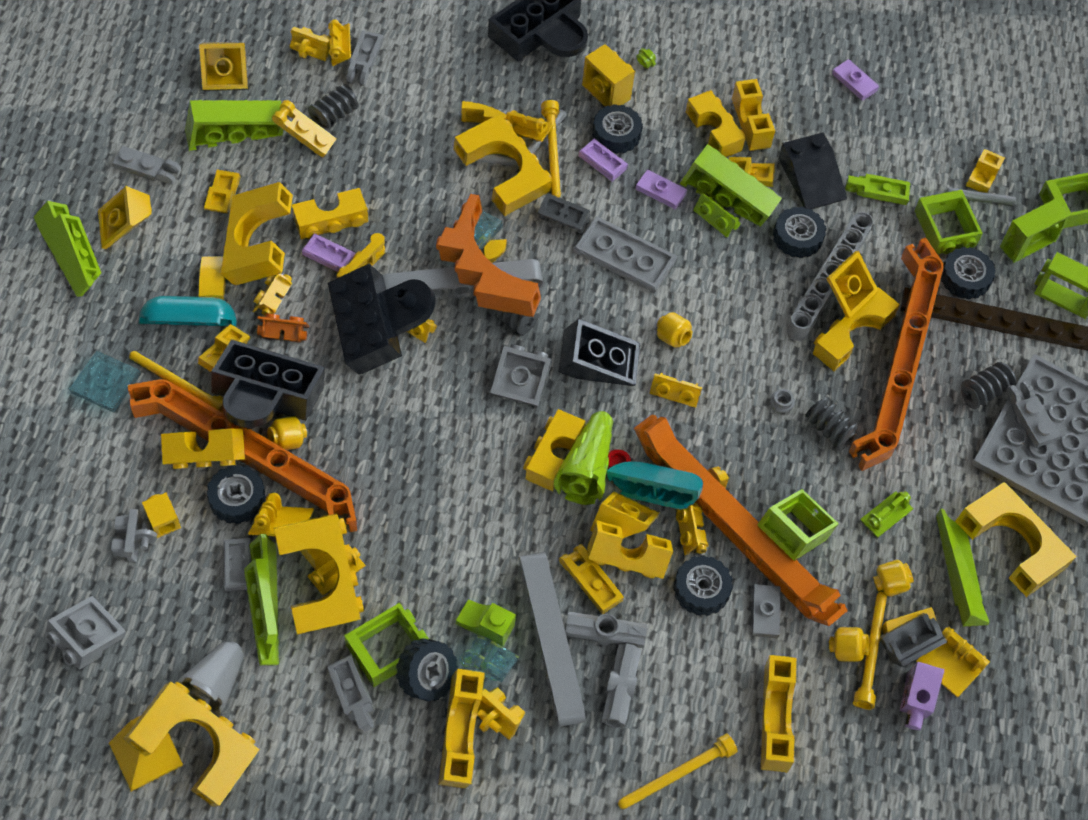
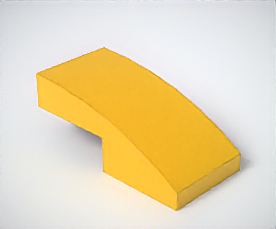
(478, 112)
(761, 171)
(985, 171)
(223, 188)
(211, 281)
(212, 355)

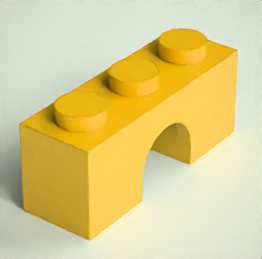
(708, 110)
(756, 126)
(349, 213)
(560, 433)
(182, 448)
(648, 559)

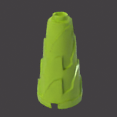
(586, 464)

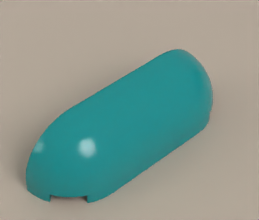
(187, 311)
(656, 484)

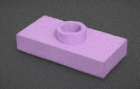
(855, 80)
(603, 160)
(661, 189)
(327, 253)

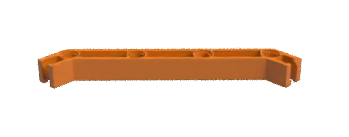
(905, 357)
(259, 451)
(741, 528)

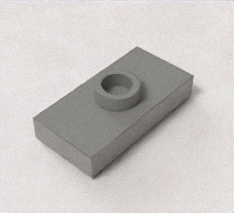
(236, 558)
(766, 611)

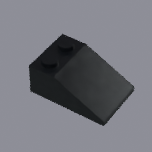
(813, 170)
(598, 355)

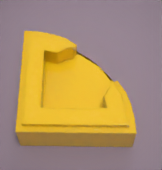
(494, 249)
(720, 476)

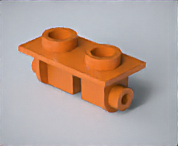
(273, 325)

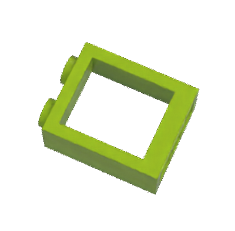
(1055, 188)
(945, 203)
(1034, 230)
(1071, 272)
(787, 534)
(354, 641)

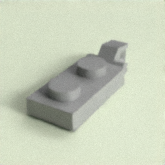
(352, 691)

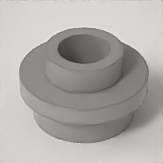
(782, 394)

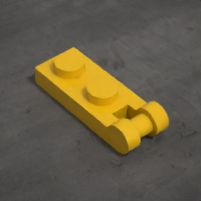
(303, 128)
(369, 254)
(591, 579)

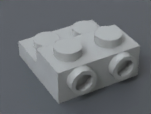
(521, 375)
(83, 632)

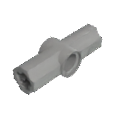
(589, 626)
(621, 685)

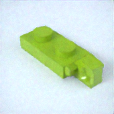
(879, 188)

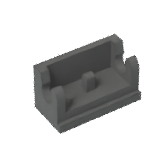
(564, 213)
(912, 640)

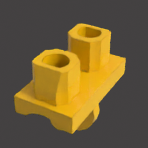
(310, 44)
(497, 716)

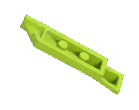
(68, 245)
(961, 571)
(263, 598)

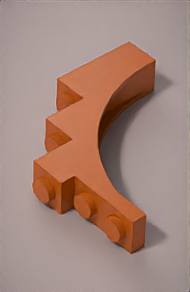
(492, 286)

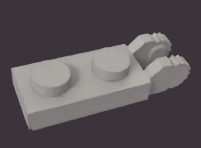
(364, 56)
(146, 165)
(1032, 415)

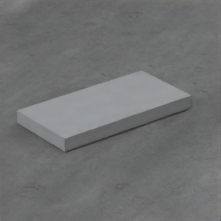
(625, 254)

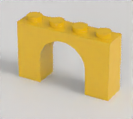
(498, 137)
(247, 213)
(1007, 509)
(341, 603)
(230, 750)

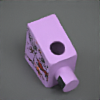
(922, 683)

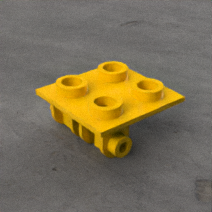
(274, 514)
(959, 660)

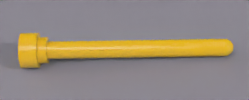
(550, 110)
(214, 401)
(865, 696)
(722, 748)

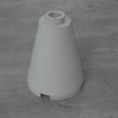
(214, 676)

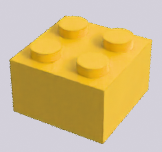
(608, 77)

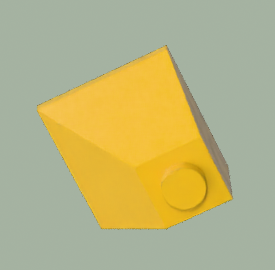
(223, 65)
(122, 215)
(852, 284)
(626, 514)
(144, 769)

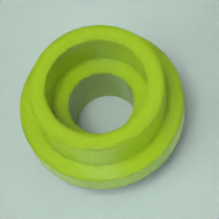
(646, 58)

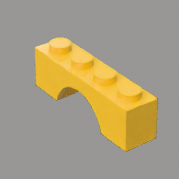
(836, 344)
(777, 734)
(457, 751)

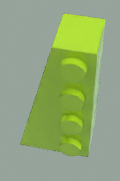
(230, 121)
(731, 186)

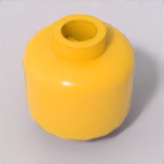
(674, 330)
(287, 432)
(893, 578)
(849, 644)

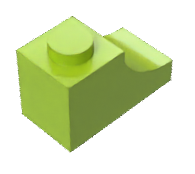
(487, 621)

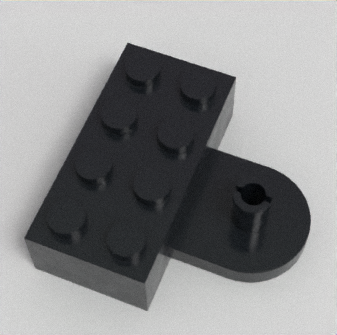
(534, 23)
(373, 317)
(263, 383)

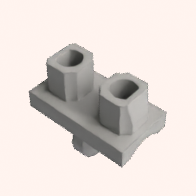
(131, 525)

